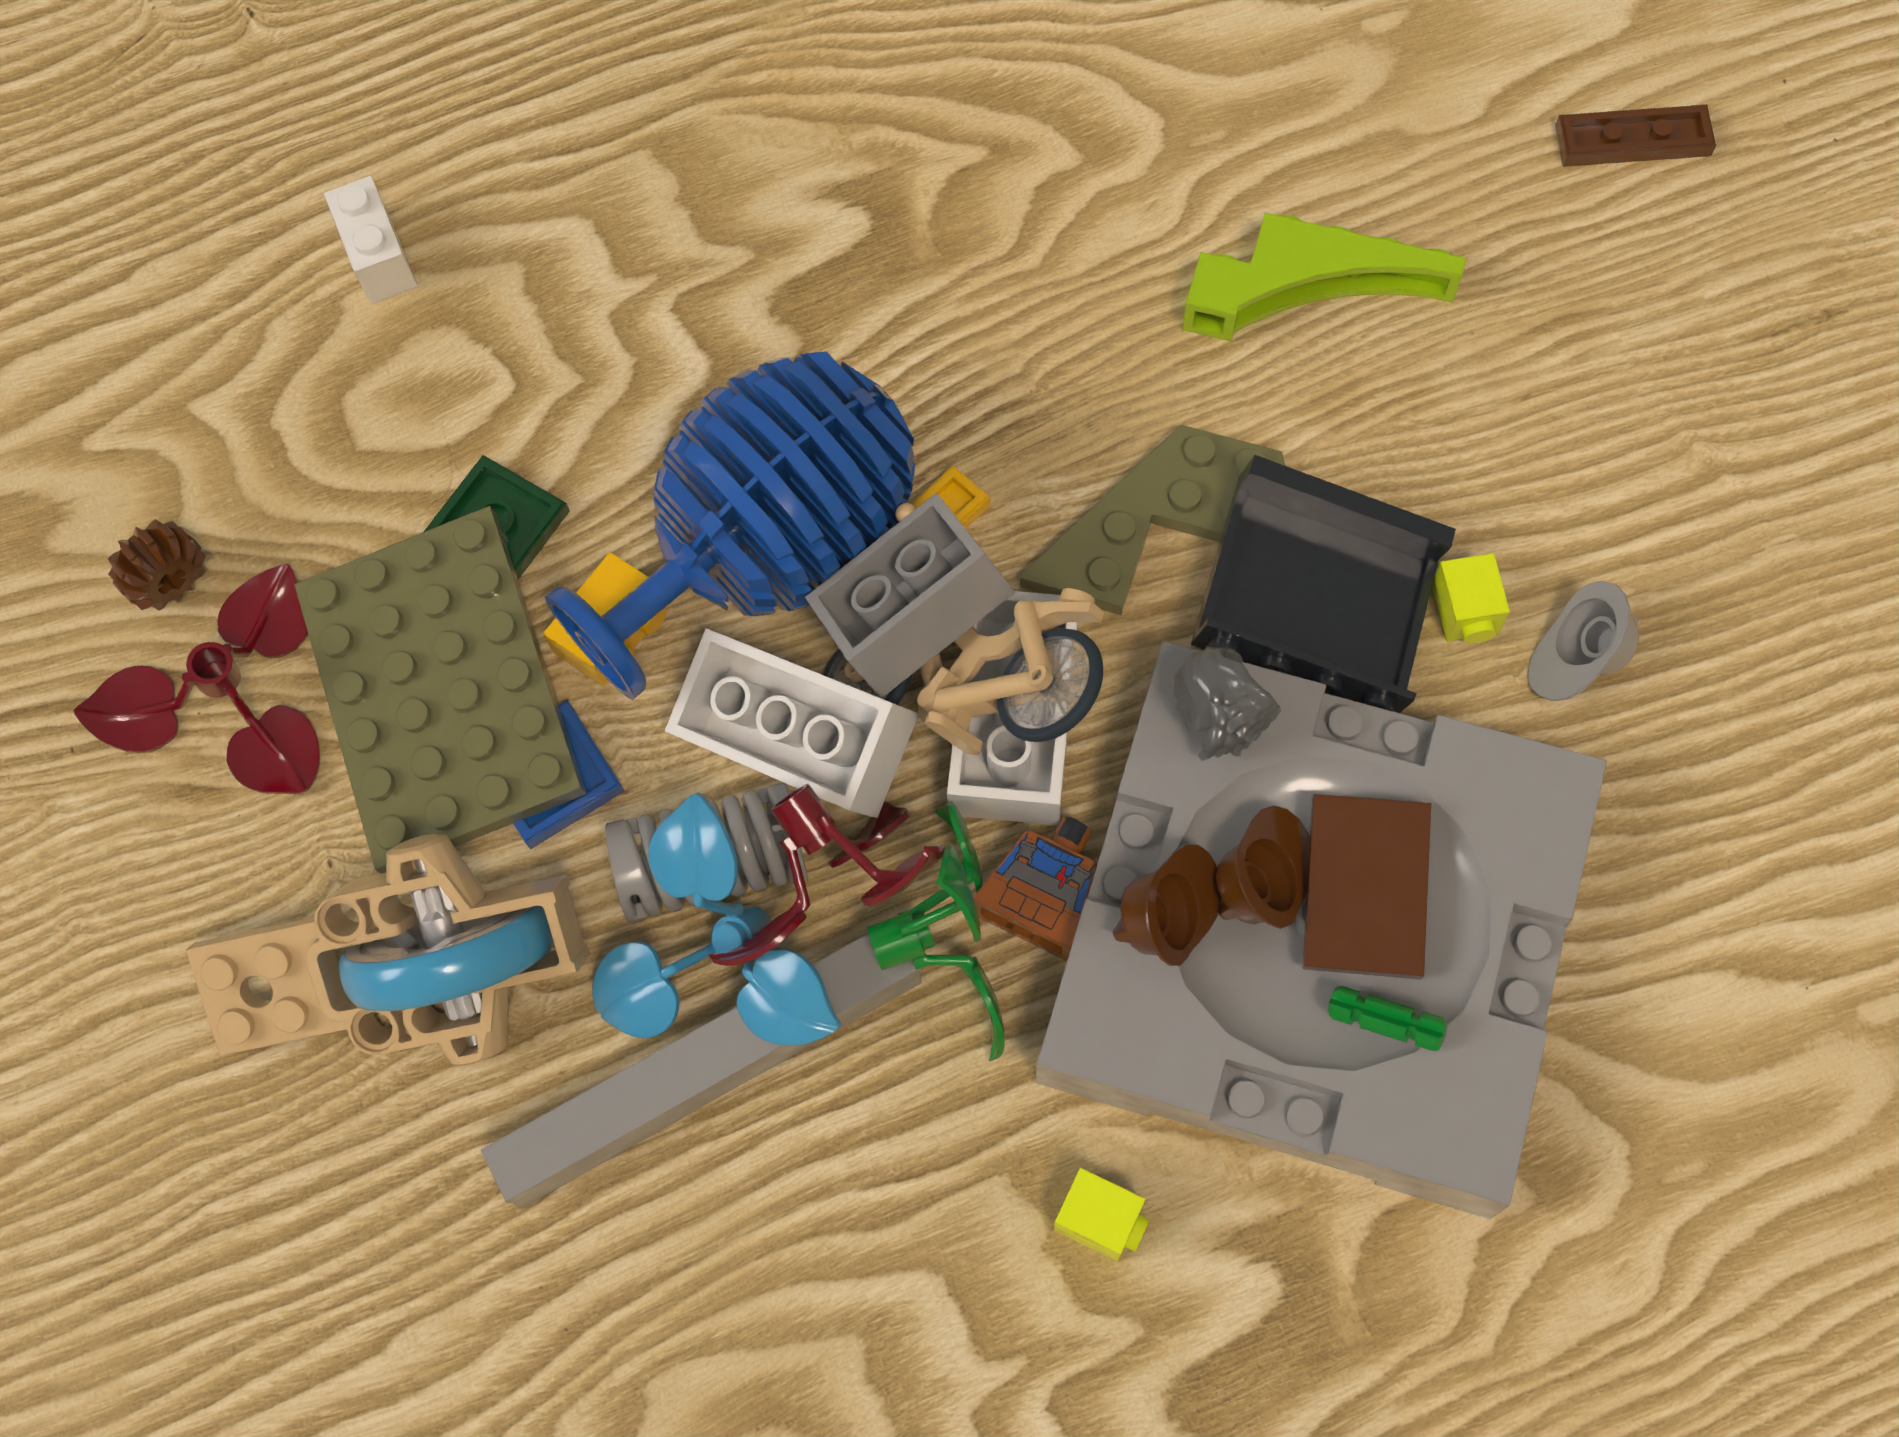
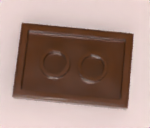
(1367, 886)

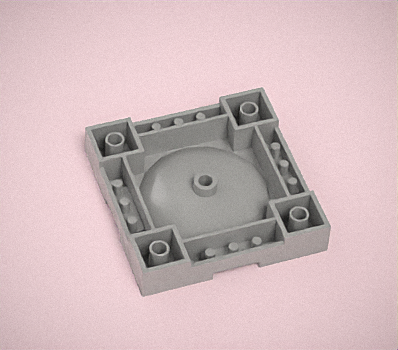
(1247, 1034)

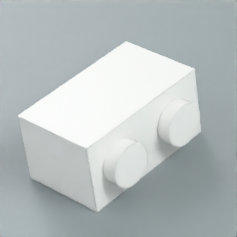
(370, 239)

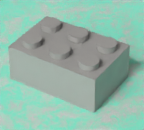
(909, 595)

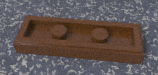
(1635, 135)

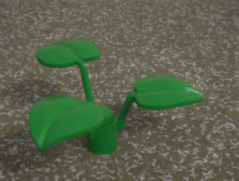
(909, 933)

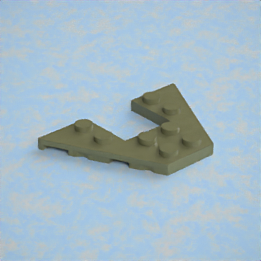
(1177, 486)

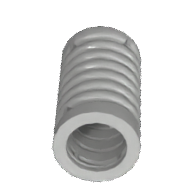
(753, 841)

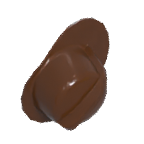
(1266, 871)
(1171, 907)

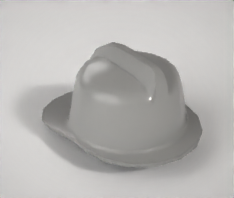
(1587, 640)

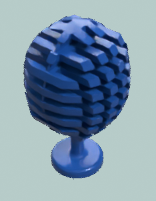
(760, 500)

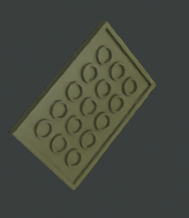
(438, 687)

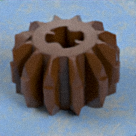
(156, 565)

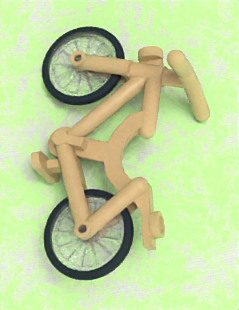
(1041, 690)

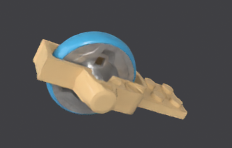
(396, 960)

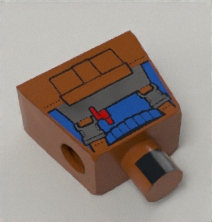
(1041, 888)

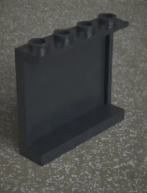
(1322, 584)

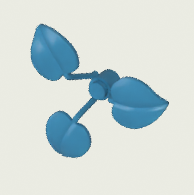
(784, 991)

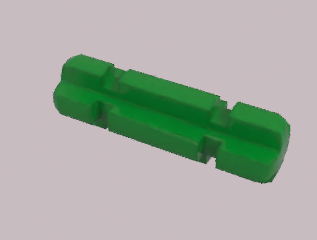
(1387, 1018)

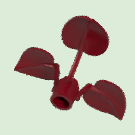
(271, 755)
(813, 827)

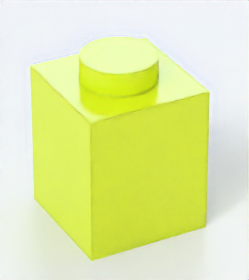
(1470, 598)
(1102, 1215)

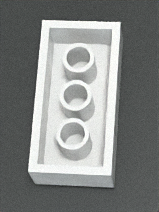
(791, 723)
(1010, 775)

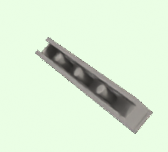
(674, 1083)

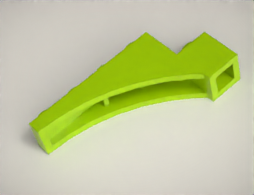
(1307, 264)

